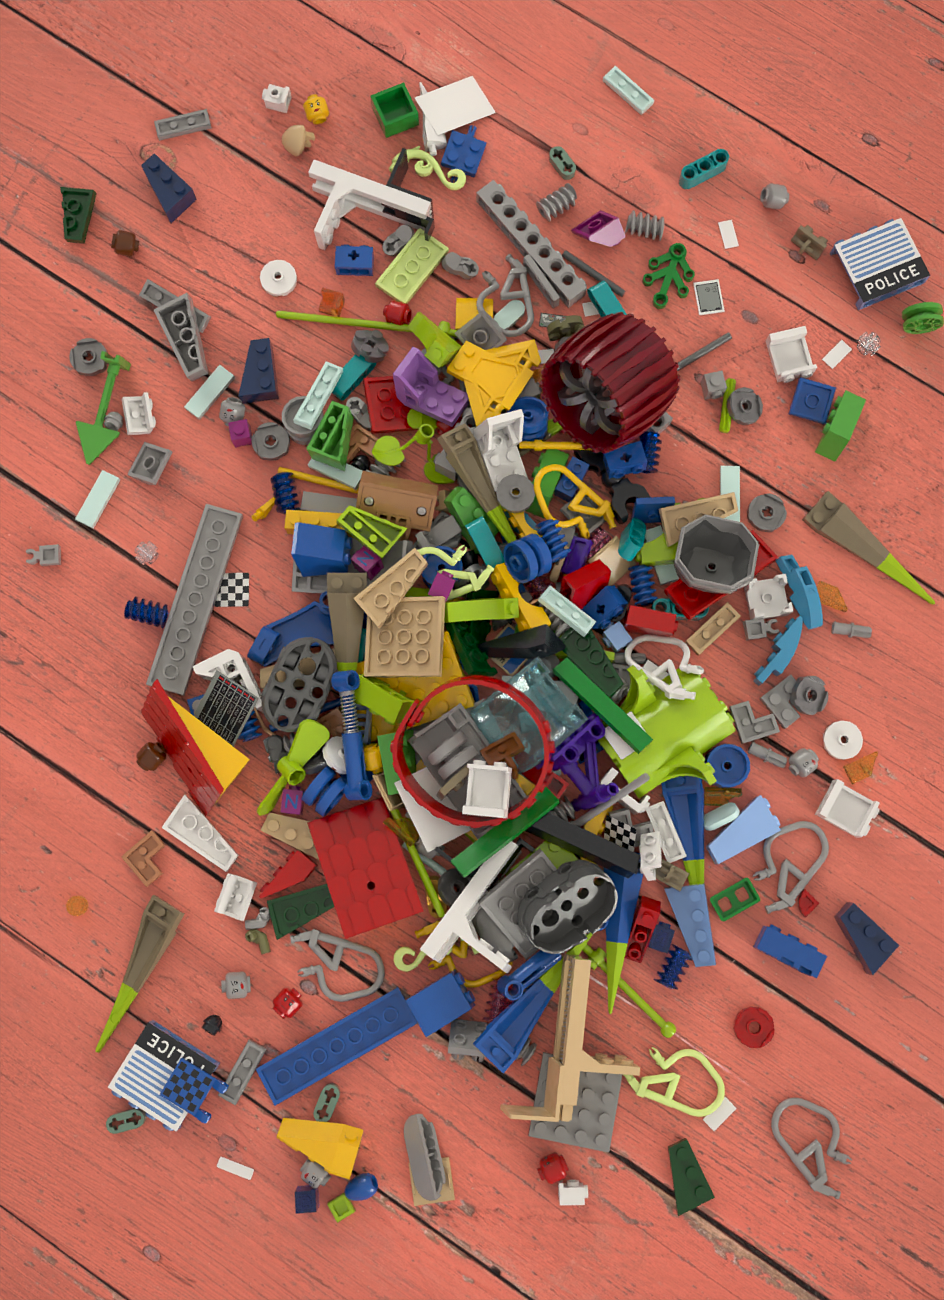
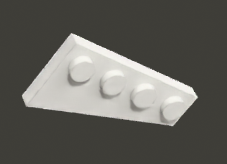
(198, 833)

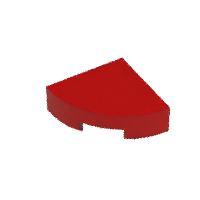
(806, 903)

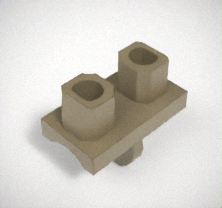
(808, 242)
(671, 875)

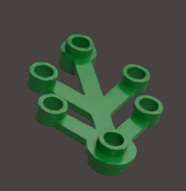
(670, 272)

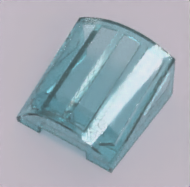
(502, 715)

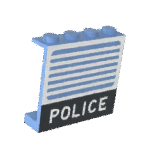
(881, 262)
(150, 1067)

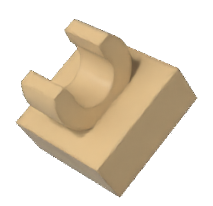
(442, 496)

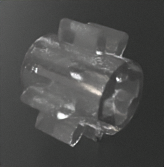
(868, 343)
(146, 553)

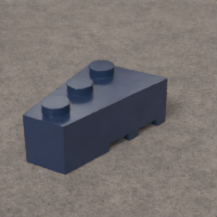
(169, 188)
(259, 374)
(867, 939)

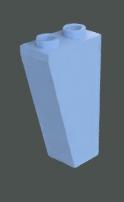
(748, 829)

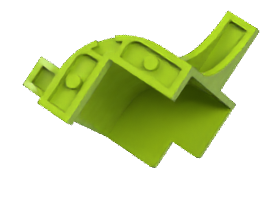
(678, 729)

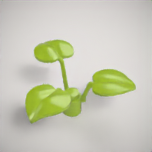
(388, 449)

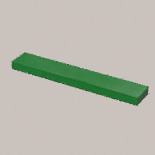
(602, 705)
(503, 834)

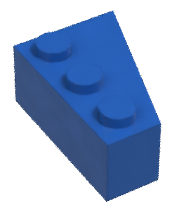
(790, 951)

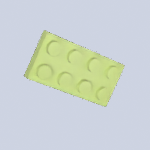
(412, 267)

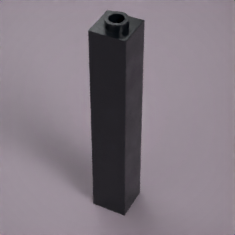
(586, 845)

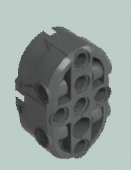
(276, 693)
(591, 905)

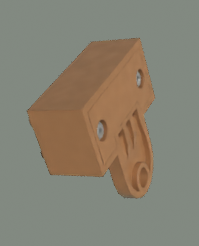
(398, 501)

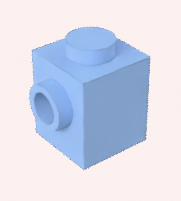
(616, 637)

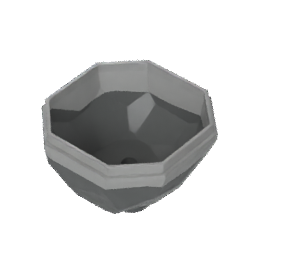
(720, 545)

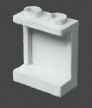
(790, 354)
(488, 789)
(627, 801)
(847, 809)

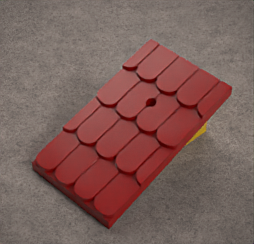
(197, 752)
(358, 850)

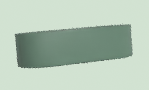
(565, 161)
(322, 1100)
(127, 1125)

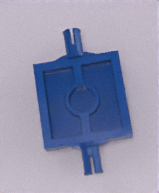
(463, 153)

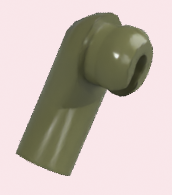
(259, 938)

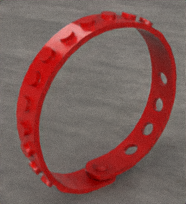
(436, 808)

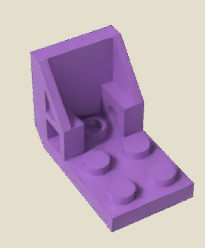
(420, 389)

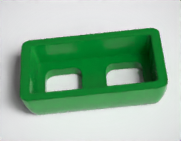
(737, 906)

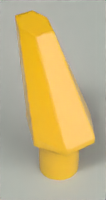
(263, 511)

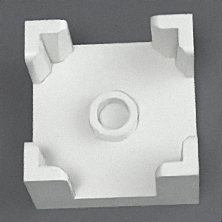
(767, 598)

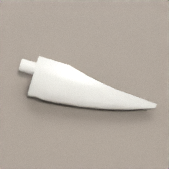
(431, 140)

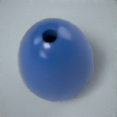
(361, 1187)

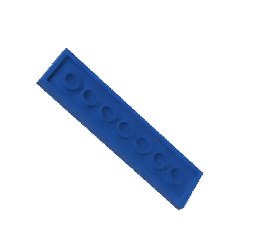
(336, 1046)

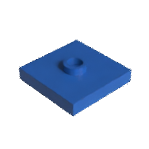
(812, 400)
(648, 508)

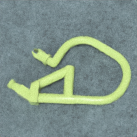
(476, 583)
(641, 1087)

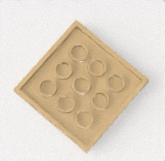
(407, 641)

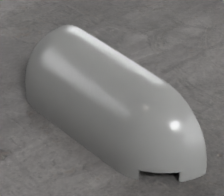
(492, 934)
(424, 1156)

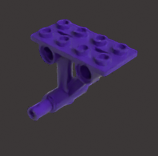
(566, 759)

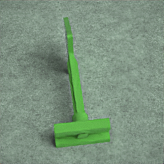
(95, 437)

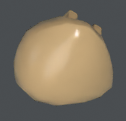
(296, 139)

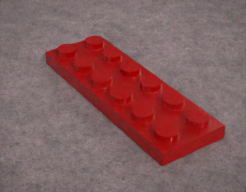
(694, 601)

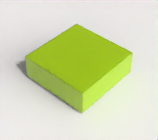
(341, 1207)

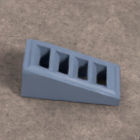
(368, 724)

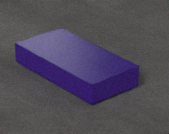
(577, 556)

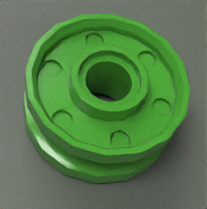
(922, 318)

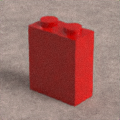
(585, 583)
(649, 621)

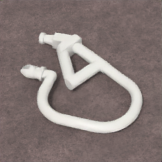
(675, 689)

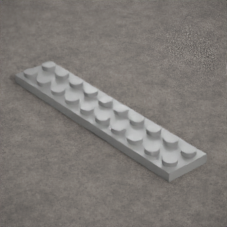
(195, 599)

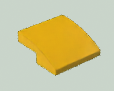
(467, 309)

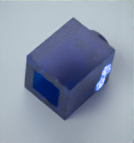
(661, 937)
(306, 1199)

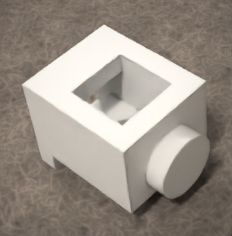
(277, 98)
(572, 1192)

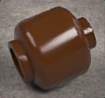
(124, 243)
(151, 756)

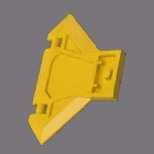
(494, 375)

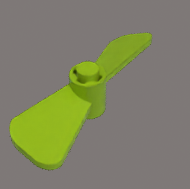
(307, 741)

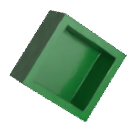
(394, 110)

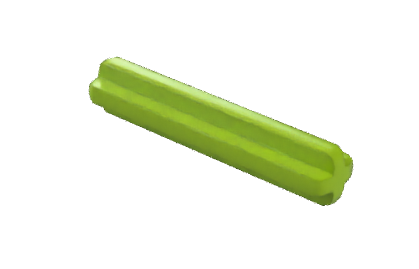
(725, 421)

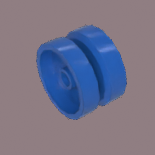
(535, 417)
(527, 558)
(435, 564)
(736, 760)
(325, 791)

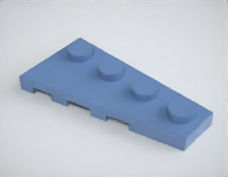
(694, 921)

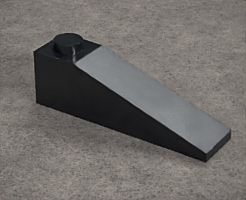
(525, 644)

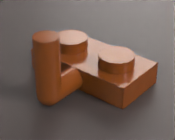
(502, 751)

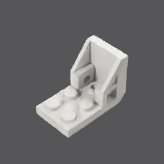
(498, 444)
(225, 663)

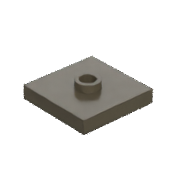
(454, 783)

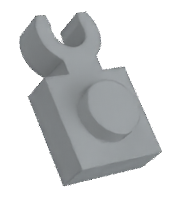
(47, 555)
(757, 628)

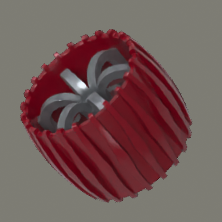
(610, 382)

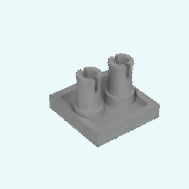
(462, 1036)

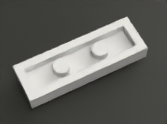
(663, 823)

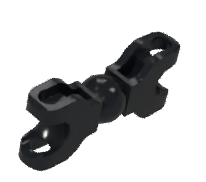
(621, 489)

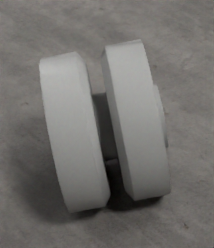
(296, 432)
(450, 752)

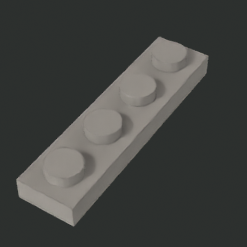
(160, 296)

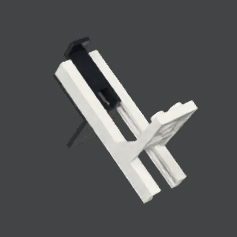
(352, 191)
(459, 917)

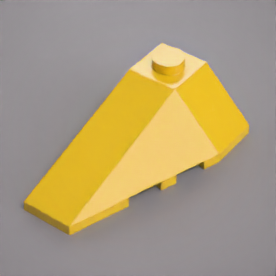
(326, 1143)

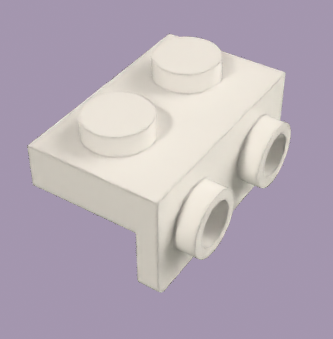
(138, 414)
(650, 854)
(235, 896)

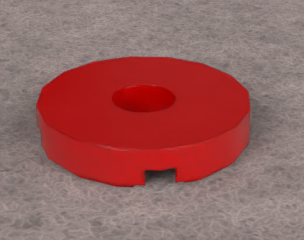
(766, 1027)

